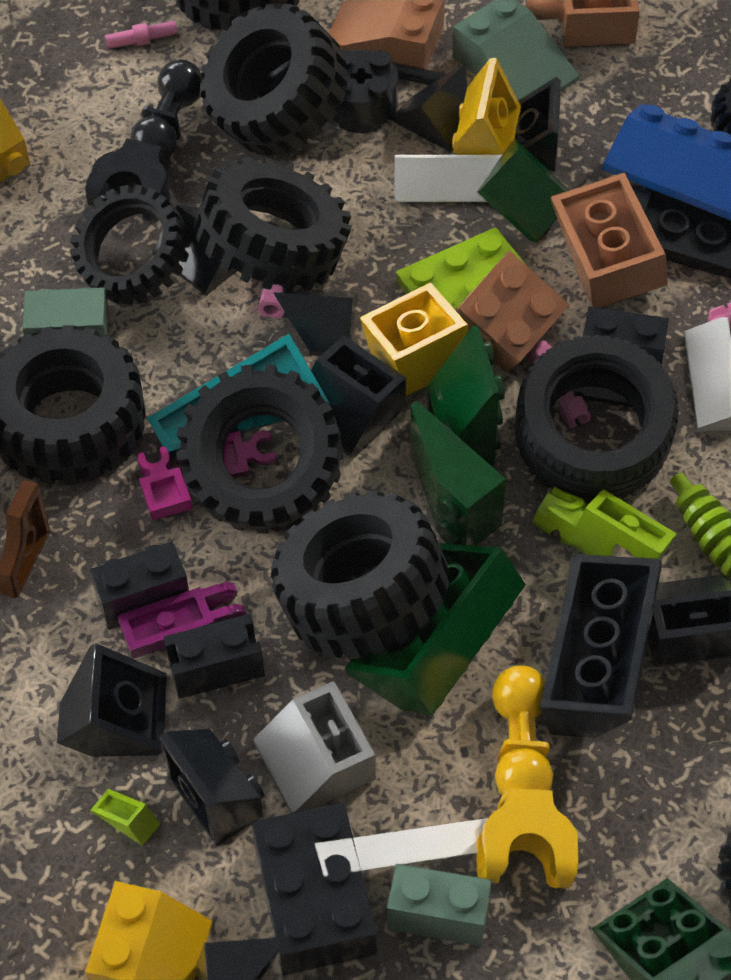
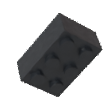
(313, 914)

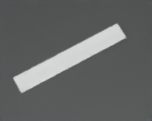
(405, 845)

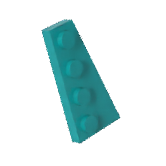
(280, 353)

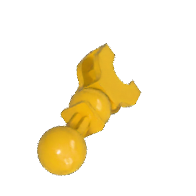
(524, 778)

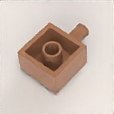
(590, 20)
(511, 310)

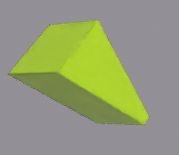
(126, 815)

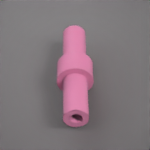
(141, 34)

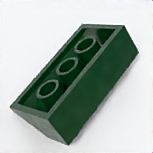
(428, 665)

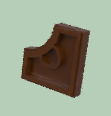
(25, 538)

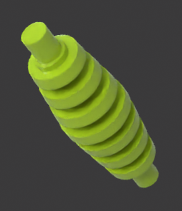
(707, 519)

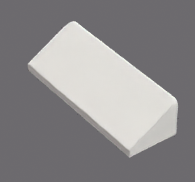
(441, 177)
(710, 374)

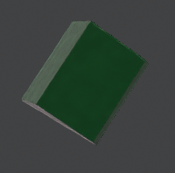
(522, 191)

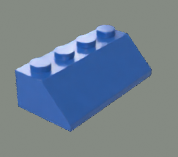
(674, 158)

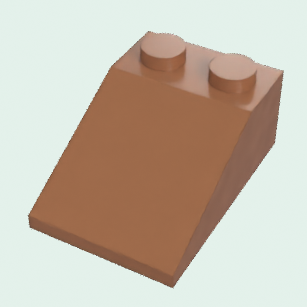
(400, 27)
(610, 241)

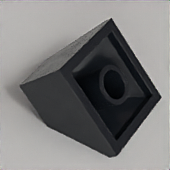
(113, 706)

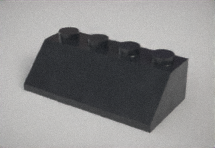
(600, 644)

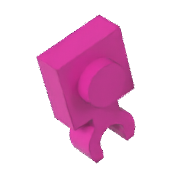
(240, 453)
(163, 487)

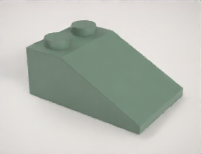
(519, 43)

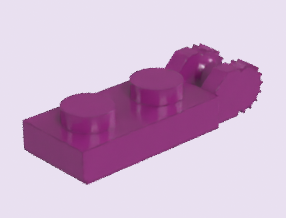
(146, 625)

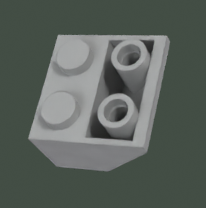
(316, 749)

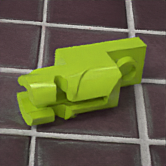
(602, 525)

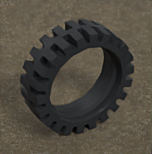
(109, 214)

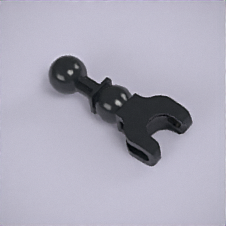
(151, 139)

